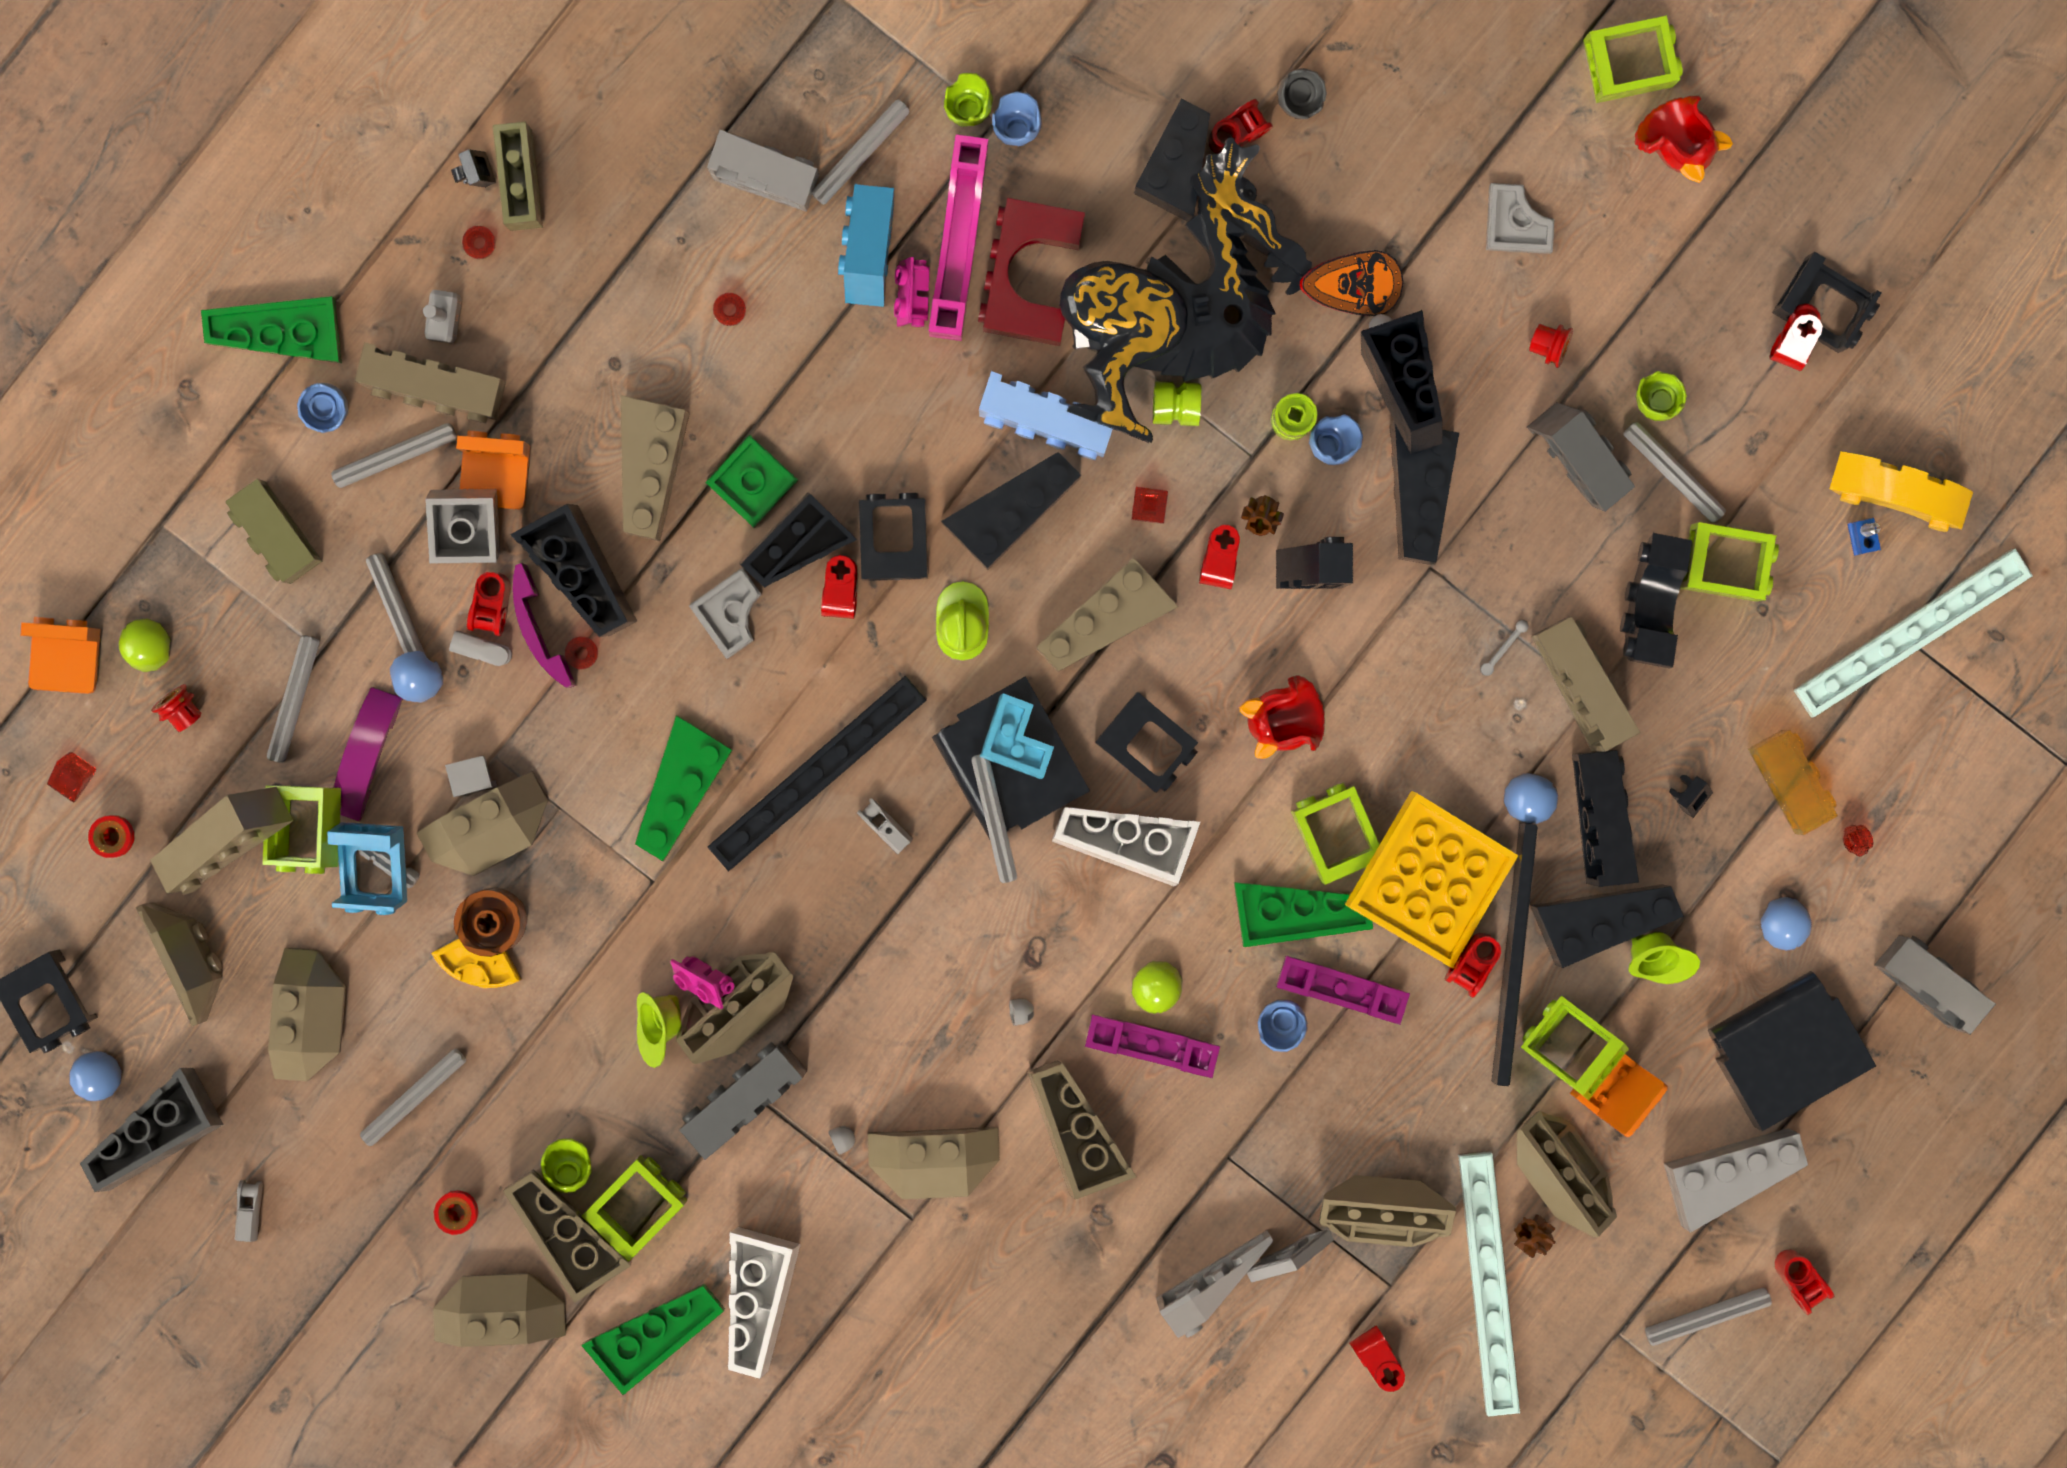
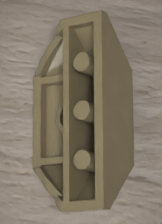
(487, 827)
(185, 958)
(757, 997)
(305, 1015)
(933, 1161)
(1565, 1173)
(1386, 1211)
(498, 1312)

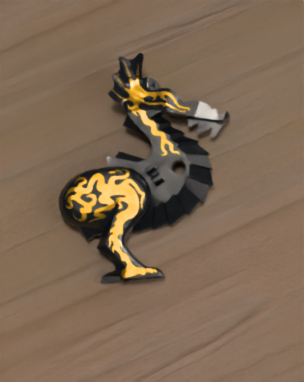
(1167, 320)

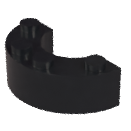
(1653, 600)

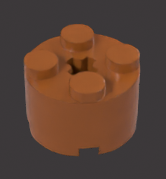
(475, 933)

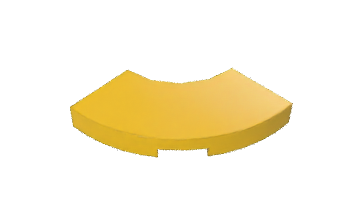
(475, 969)

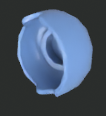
(1017, 119)
(322, 407)
(1335, 439)
(415, 677)
(1531, 798)
(1786, 923)
(1282, 1025)
(95, 1076)

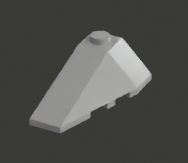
(1200, 1295)

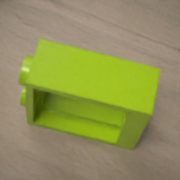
(1600, 66)
(1700, 535)
(277, 846)
(1346, 866)
(1600, 1067)
(612, 1231)

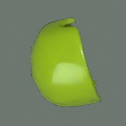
(968, 100)
(1661, 396)
(144, 645)
(1157, 987)
(566, 1165)

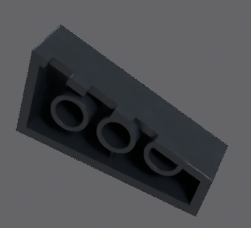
(1404, 375)
(1421, 495)

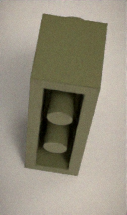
(517, 176)
(272, 532)

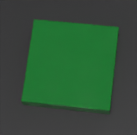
(752, 481)

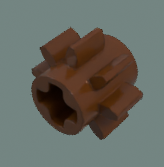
(1262, 515)
(1534, 1236)

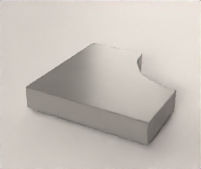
(1514, 224)
(726, 612)
(1291, 1257)

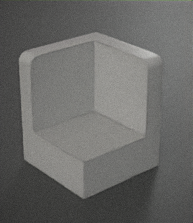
(469, 776)

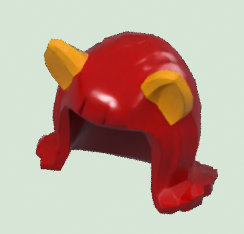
(1681, 137)
(1286, 718)

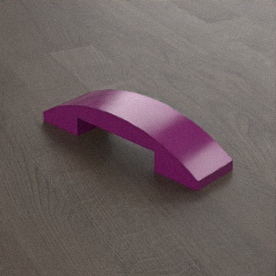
(523, 590)
(364, 750)
(1342, 989)
(1152, 1045)

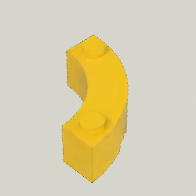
(1906, 490)

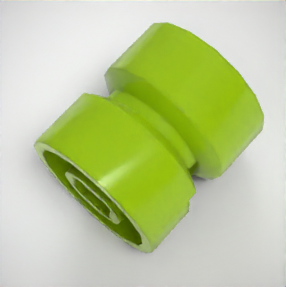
(1176, 403)
(1293, 416)

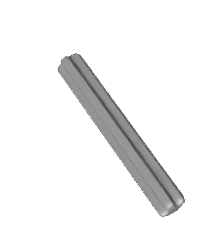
(860, 152)
(394, 455)
(1675, 472)
(393, 603)
(292, 699)
(994, 819)
(412, 1097)
(1708, 1316)

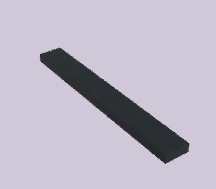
(817, 773)
(1514, 954)

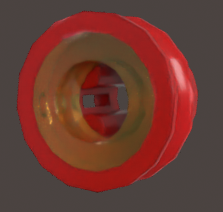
(1551, 343)
(177, 708)
(100, 838)
(448, 1220)

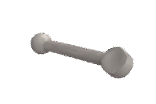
(1488, 668)

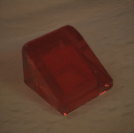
(71, 776)

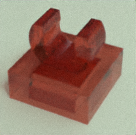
(1149, 505)

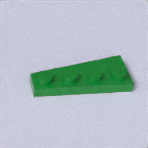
(283, 328)
(683, 779)
(1292, 914)
(647, 1340)

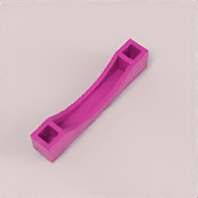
(959, 237)

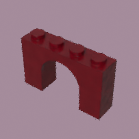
(1022, 226)

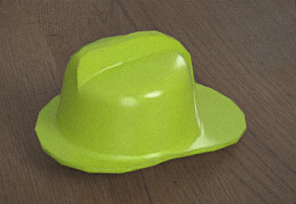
(962, 621)
(1661, 960)
(656, 1024)

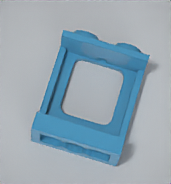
(369, 837)

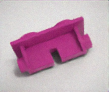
(911, 277)
(693, 976)

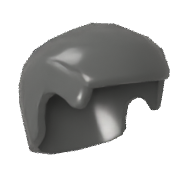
(1302, 93)

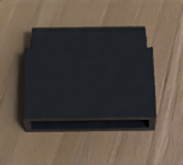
(1021, 796)
(1789, 1050)

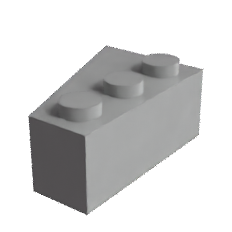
(762, 171)

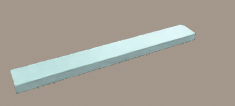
(1913, 633)
(1489, 1283)

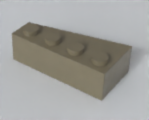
(650, 457)

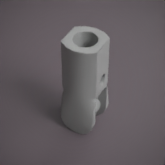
(480, 649)
(889, 830)
(248, 1215)

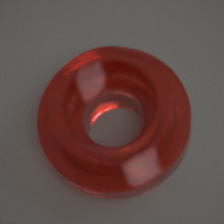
(470, 237)
(724, 300)
(572, 647)
(1857, 840)

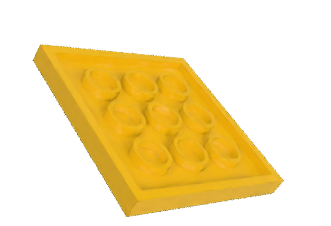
(1431, 879)

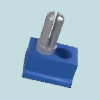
(1864, 529)

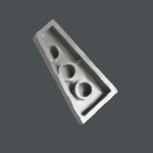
(1729, 1175)

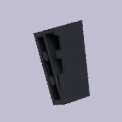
(1175, 160)
(795, 541)
(1316, 565)

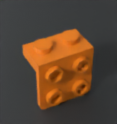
(495, 465)
(62, 655)
(1625, 1096)

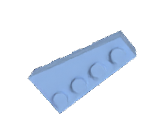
(1041, 416)

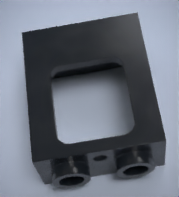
(1805, 284)
(893, 565)
(1126, 726)
(32, 976)

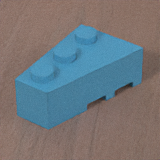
(867, 244)

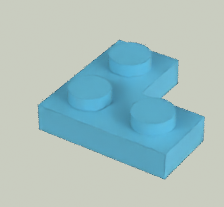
(1006, 740)

